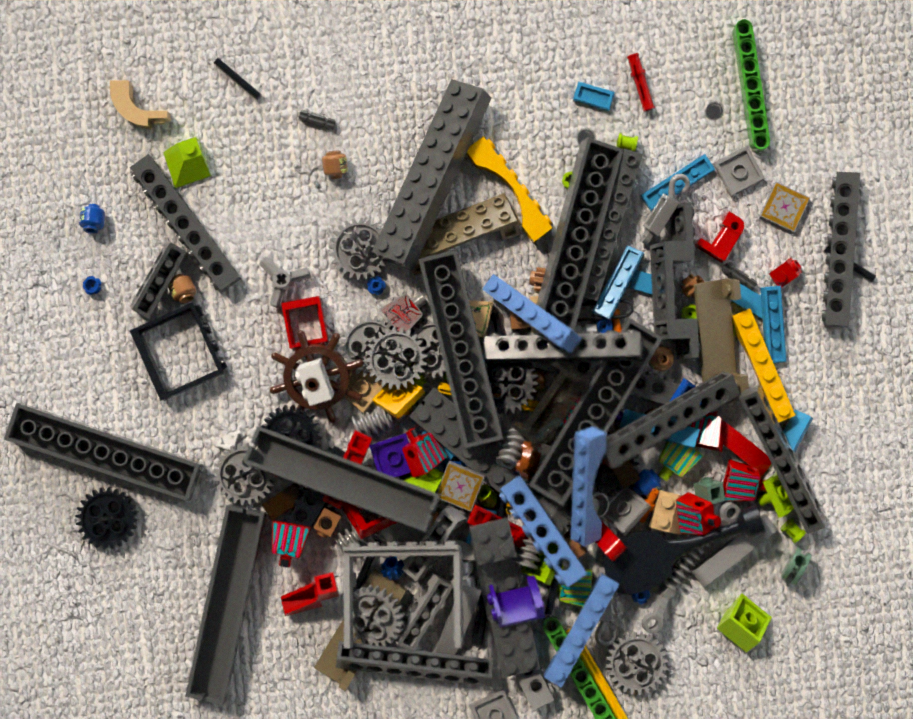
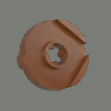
(529, 461)

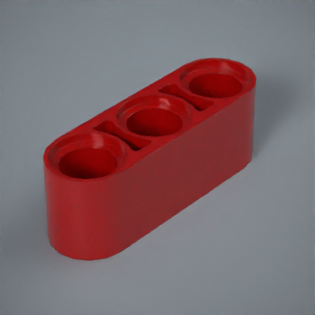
(610, 543)

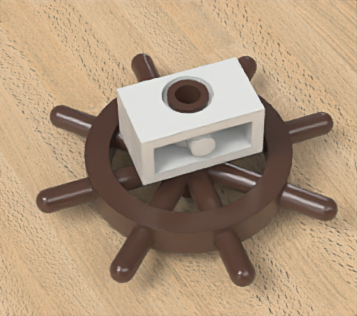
(317, 387)

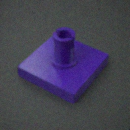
(390, 457)

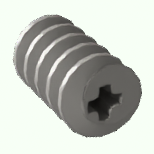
(373, 422)
(511, 449)
(352, 537)
(529, 552)

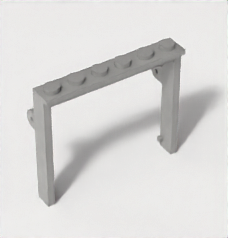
(393, 549)

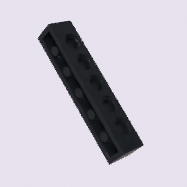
(302, 503)

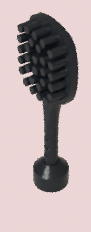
(651, 556)

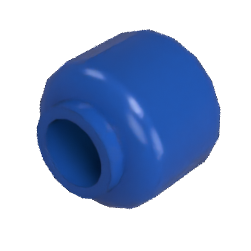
(92, 218)
(648, 480)

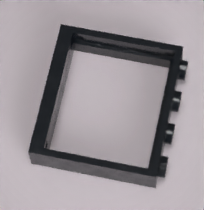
(145, 353)

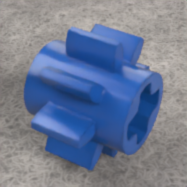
(392, 568)

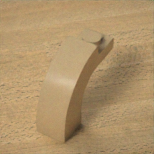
(122, 98)

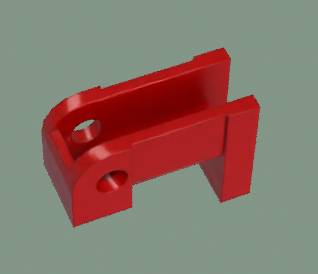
(725, 238)

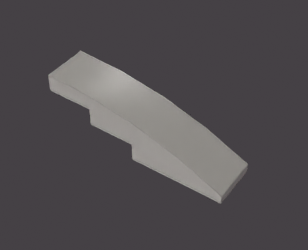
(446, 642)

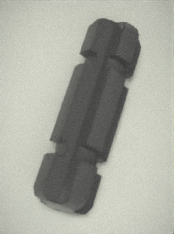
(317, 119)
(735, 273)

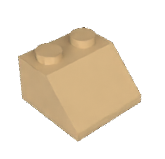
(664, 514)

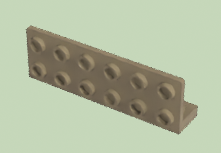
(469, 225)
(716, 328)
(327, 661)

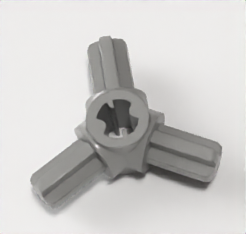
(275, 273)

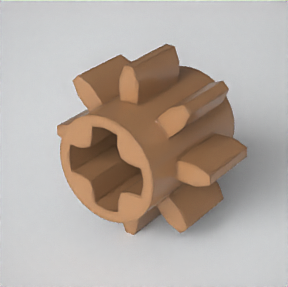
(536, 278)
(688, 287)

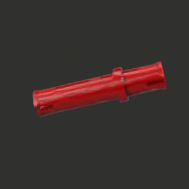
(640, 82)

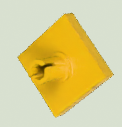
(398, 401)

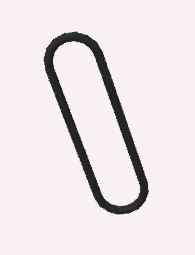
(613, 317)

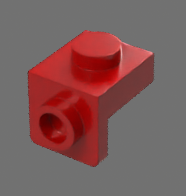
(786, 272)

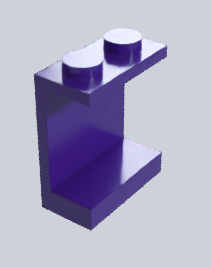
(517, 604)

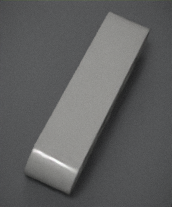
(730, 554)

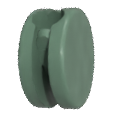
(796, 565)

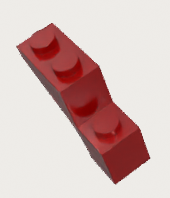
(311, 595)

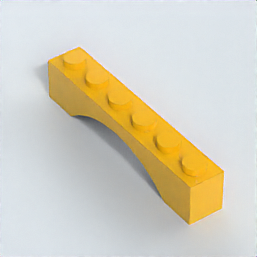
(485, 158)
(763, 366)

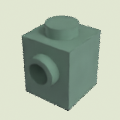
(710, 490)

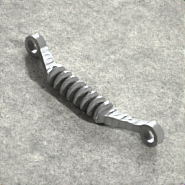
(668, 588)

